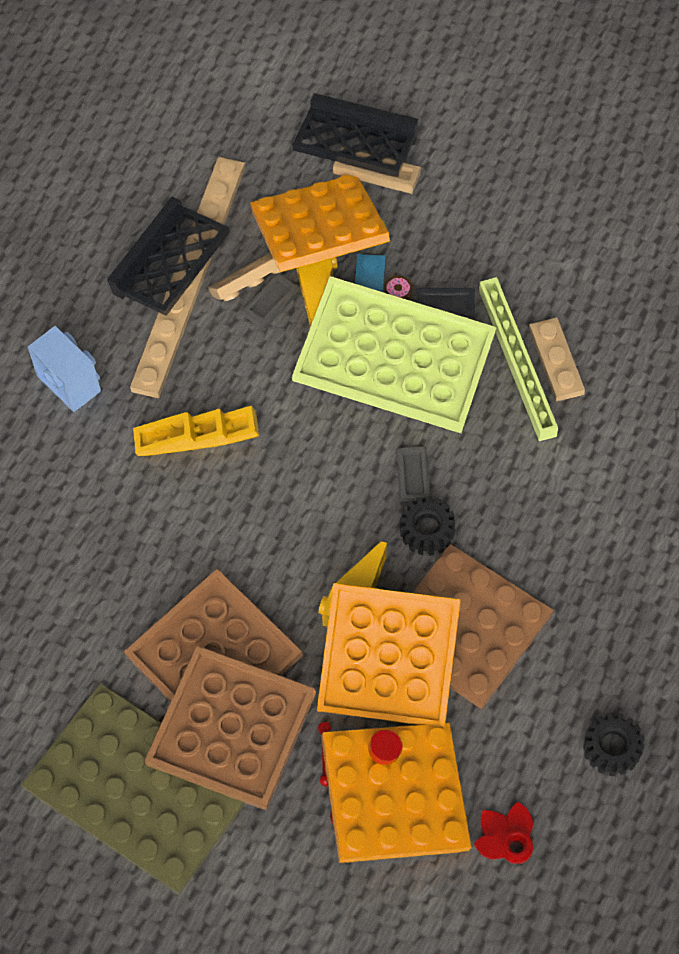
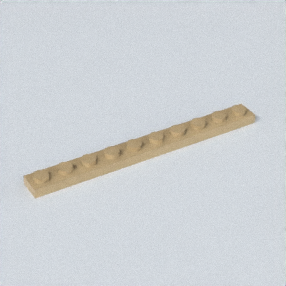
(169, 329)

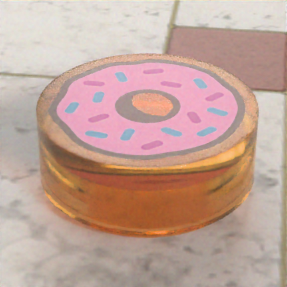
(399, 287)

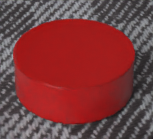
(385, 747)

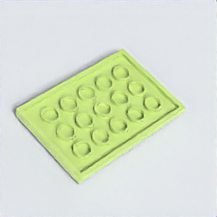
(394, 354)

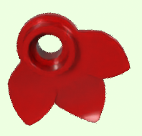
(503, 831)

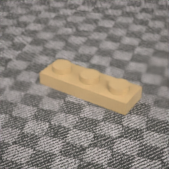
(404, 182)
(247, 276)
(556, 359)

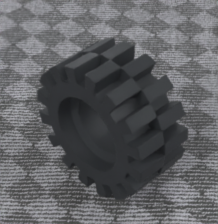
(427, 510)
(620, 727)

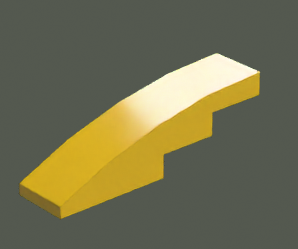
(201, 431)

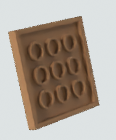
(216, 619)
(493, 622)
(231, 727)

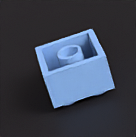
(65, 368)

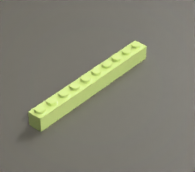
(518, 359)

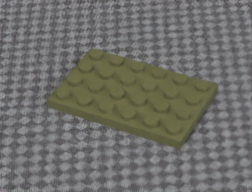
(103, 786)

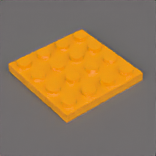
(319, 222)
(388, 655)
(395, 807)

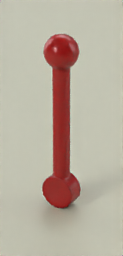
(324, 727)

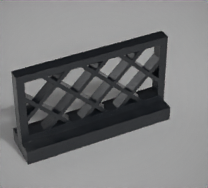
(361, 121)
(147, 250)

